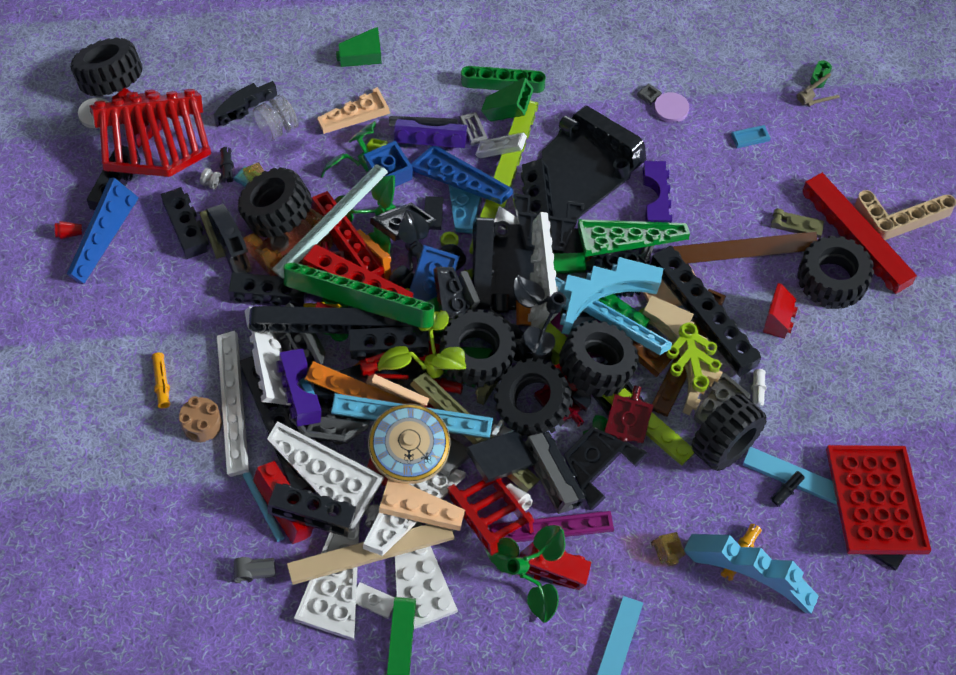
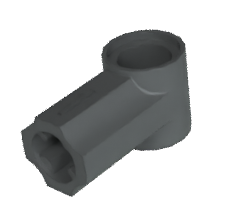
(247, 569)

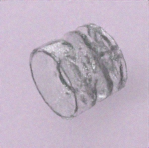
(275, 117)

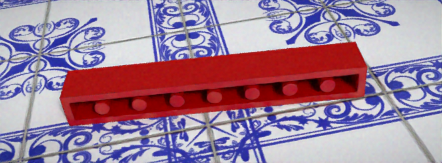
(854, 226)

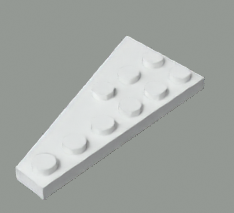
(543, 268)
(327, 470)
(390, 529)

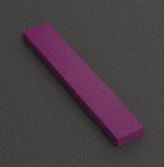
(571, 524)

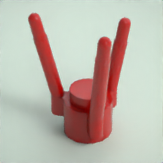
(369, 367)

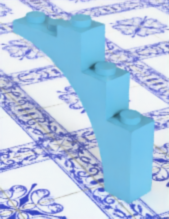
(601, 282)
(753, 562)

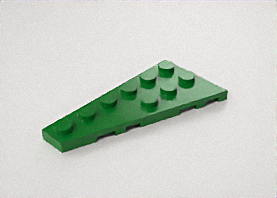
(614, 236)

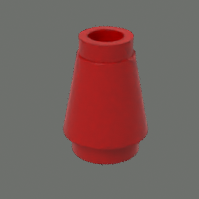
(67, 229)

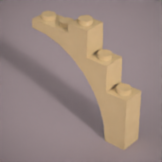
(668, 319)

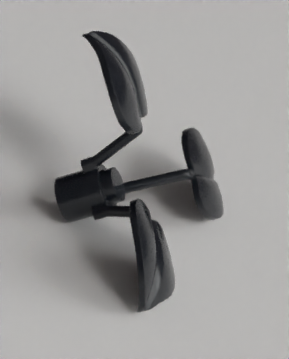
(410, 231)
(531, 293)

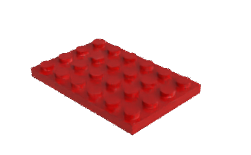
(877, 500)

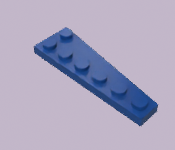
(455, 172)
(107, 219)

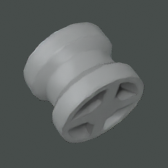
(210, 178)
(371, 513)

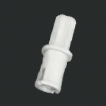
(758, 387)

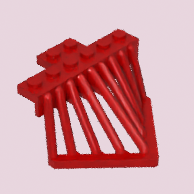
(148, 108)

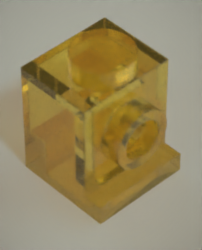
(669, 548)

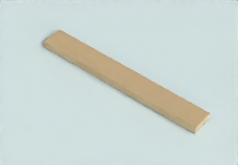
(355, 555)

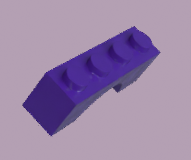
(414, 133)
(655, 176)
(304, 405)

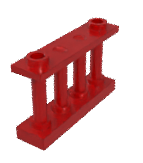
(480, 525)

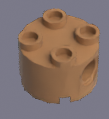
(200, 419)

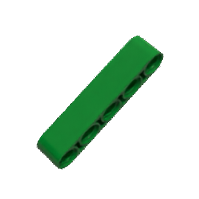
(498, 78)
(401, 636)

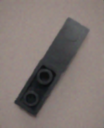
(237, 104)
(230, 238)

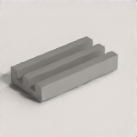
(477, 139)

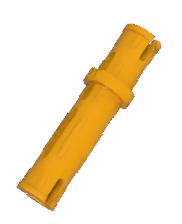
(161, 387)
(745, 541)

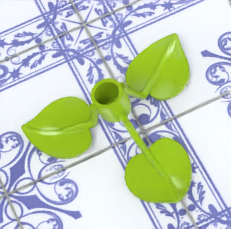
(434, 363)

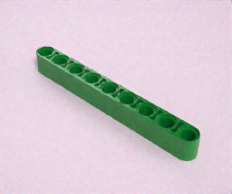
(359, 295)

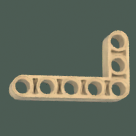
(905, 220)

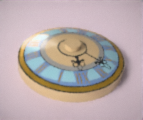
(409, 443)

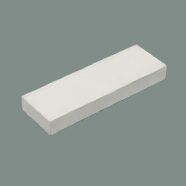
(501, 145)

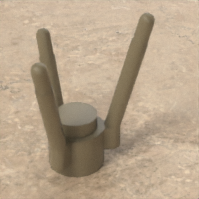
(807, 95)

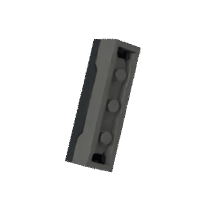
(554, 473)

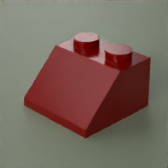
(780, 313)

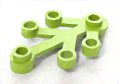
(694, 355)

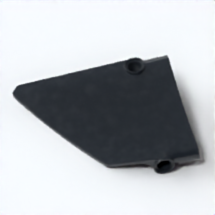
(590, 159)
(502, 258)

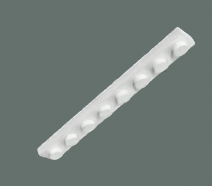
(232, 404)

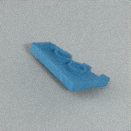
(464, 208)

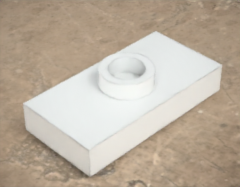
(374, 600)

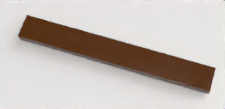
(746, 247)
(672, 384)

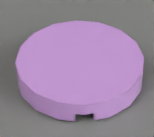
(671, 107)

